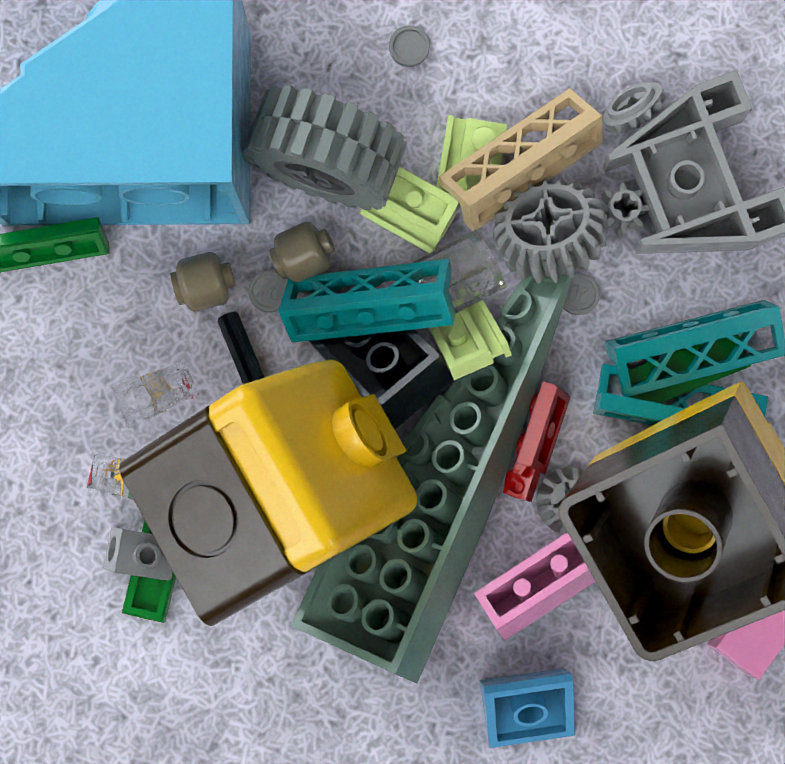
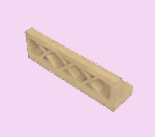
(531, 160)

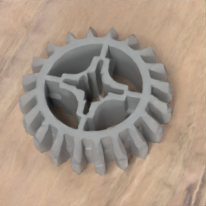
(551, 230)

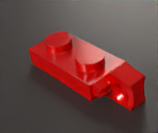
(538, 442)

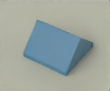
(528, 707)

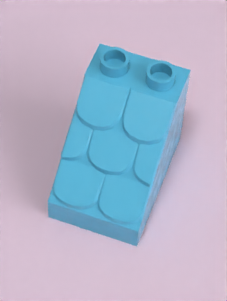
(132, 119)

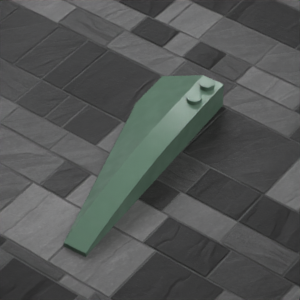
(398, 585)

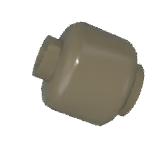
(302, 252)
(202, 281)

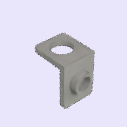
(136, 555)

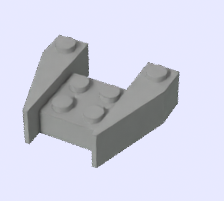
(689, 178)

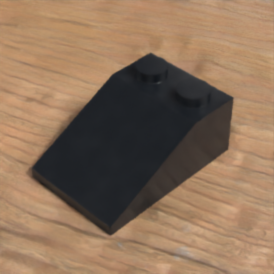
(391, 365)

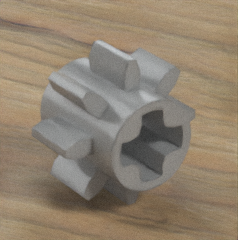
(630, 201)

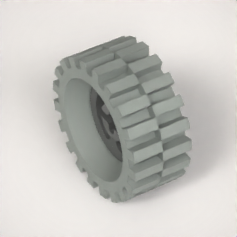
(325, 147)

